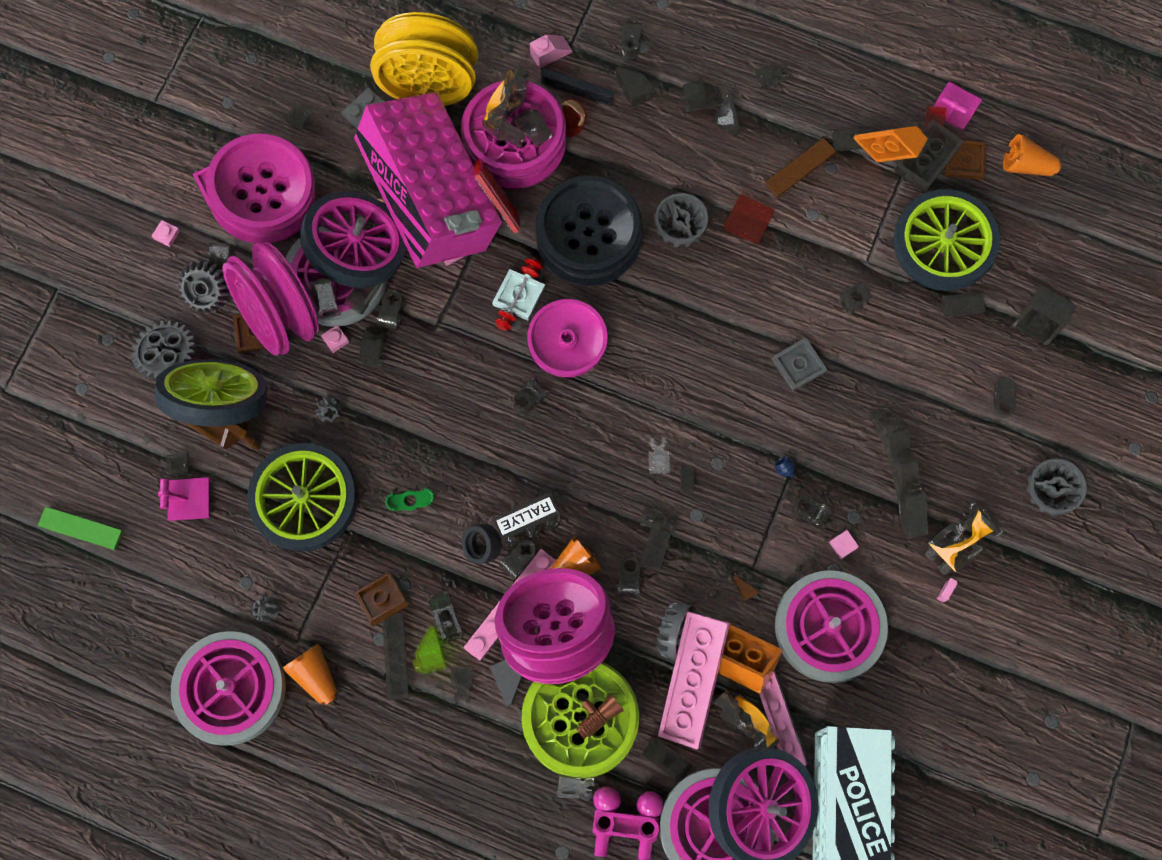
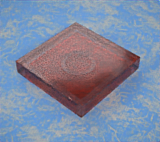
(749, 219)

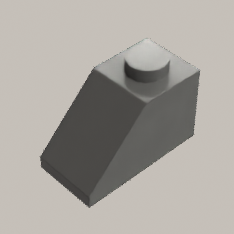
(507, 681)

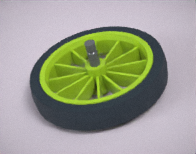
(946, 239)
(210, 392)
(302, 497)

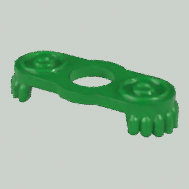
(396, 502)

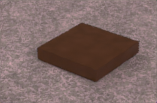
(968, 161)
(245, 339)
(381, 598)

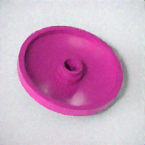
(567, 338)

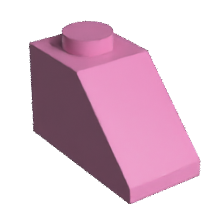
(549, 49)

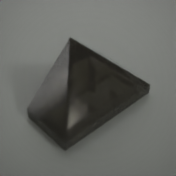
(726, 116)
(533, 125)

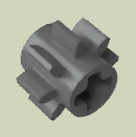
(326, 404)
(265, 609)

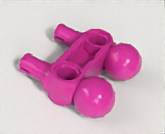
(626, 824)

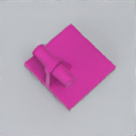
(959, 105)
(185, 498)

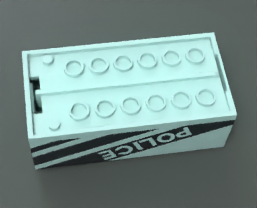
(853, 794)

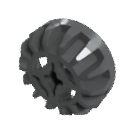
(681, 207)
(1067, 480)
(672, 629)

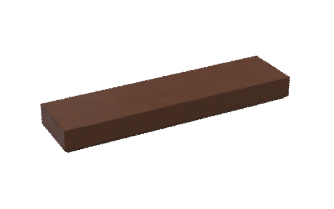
(800, 168)

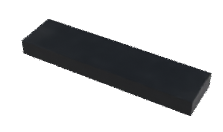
(577, 87)

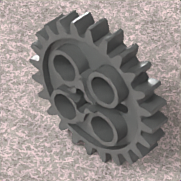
(164, 349)

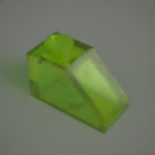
(429, 654)

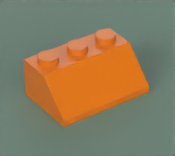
(893, 143)
(748, 659)

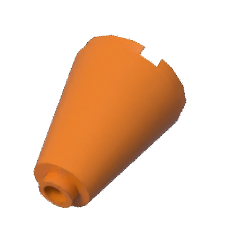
(1030, 158)
(577, 558)
(313, 675)

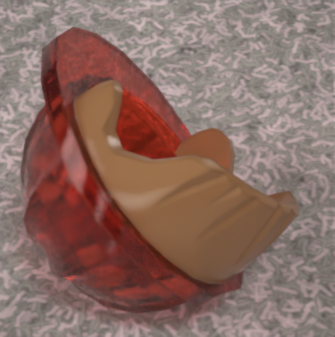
(575, 116)

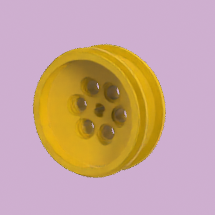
(424, 56)

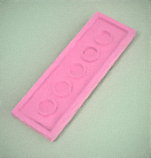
(693, 679)

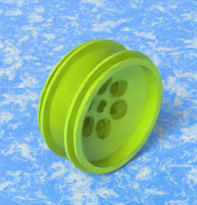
(597, 753)

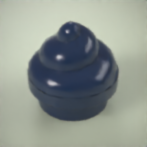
(785, 467)

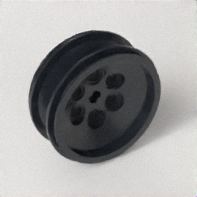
(601, 201)

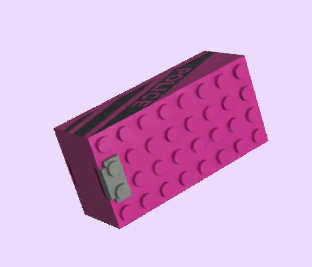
(426, 179)

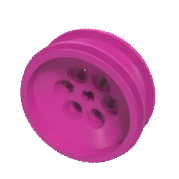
(253, 158)
(509, 164)
(271, 298)
(555, 625)

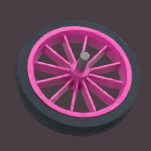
(352, 239)
(763, 805)

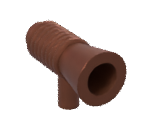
(599, 716)

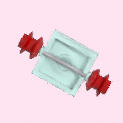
(518, 294)

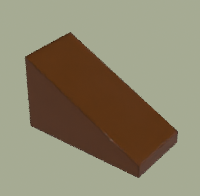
(744, 589)

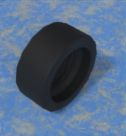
(470, 548)

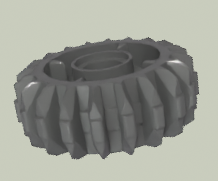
(191, 286)

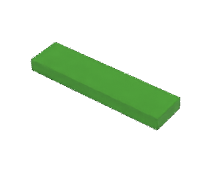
(80, 528)

